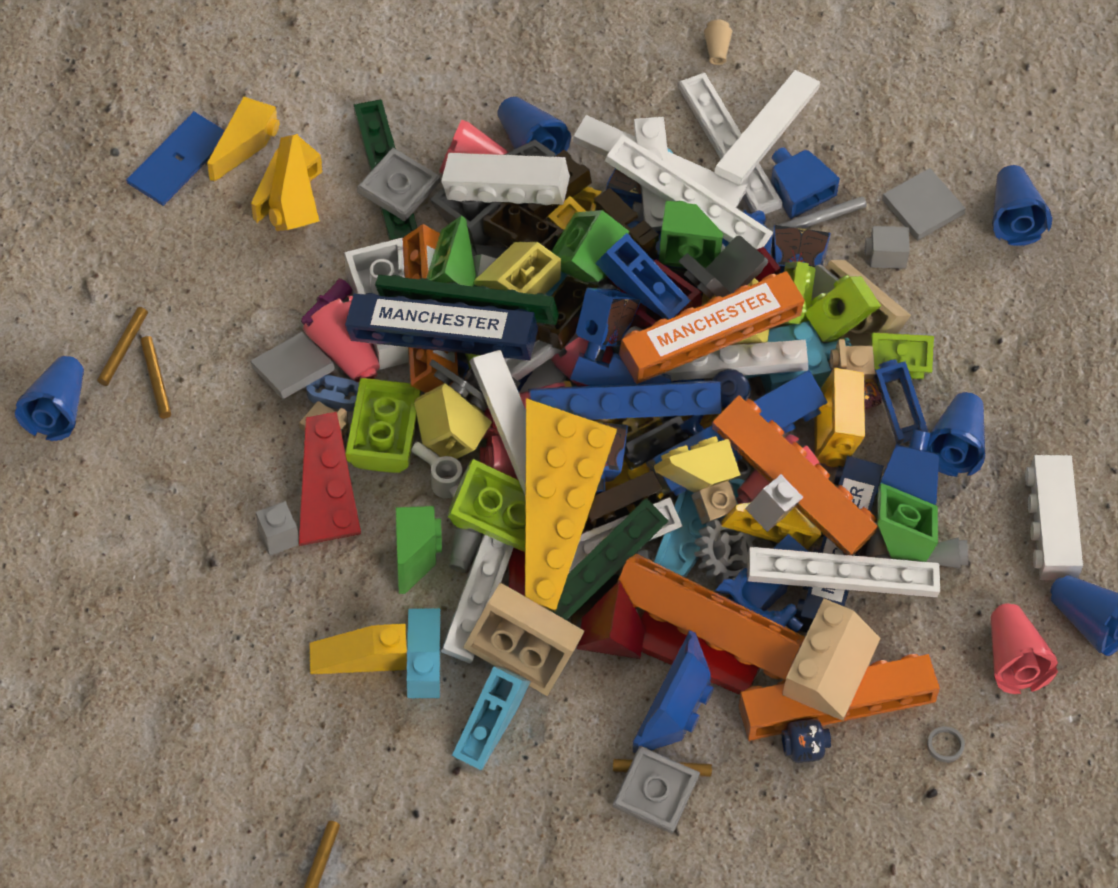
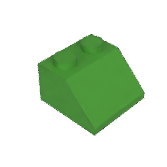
(688, 231)
(585, 242)
(907, 524)
(417, 544)

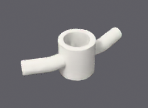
(440, 467)

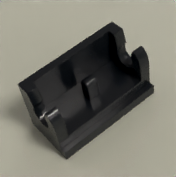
(653, 440)

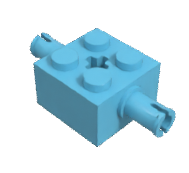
(817, 353)

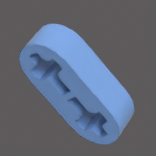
(334, 392)

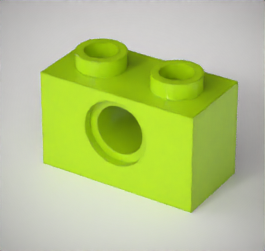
(858, 304)

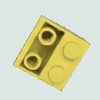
(523, 268)
(449, 422)
(700, 467)

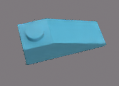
(423, 653)
(490, 716)

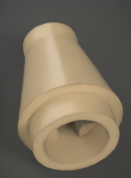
(717, 39)

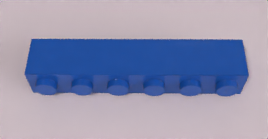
(633, 399)
(783, 405)

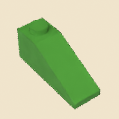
(453, 255)

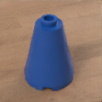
(528, 123)
(1019, 208)
(52, 400)
(960, 436)
(1090, 610)

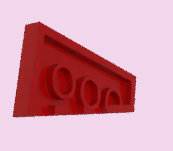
(327, 490)

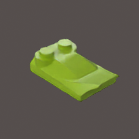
(382, 426)
(490, 505)

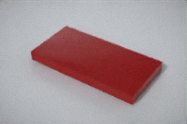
(664, 641)

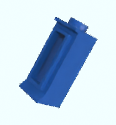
(892, 371)

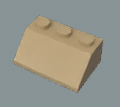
(886, 319)
(523, 638)
(831, 660)

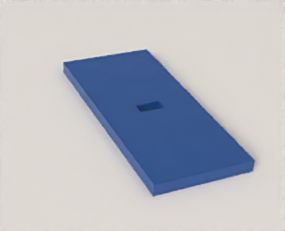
(164, 174)

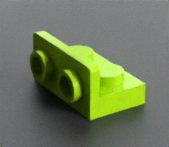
(803, 277)
(914, 349)

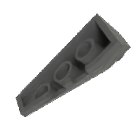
(477, 210)

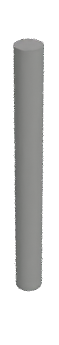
(826, 214)

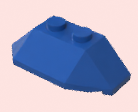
(677, 699)

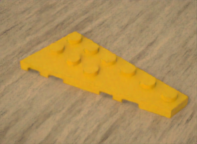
(561, 480)

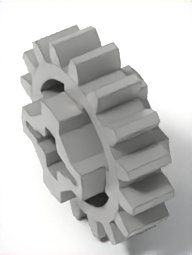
(722, 550)

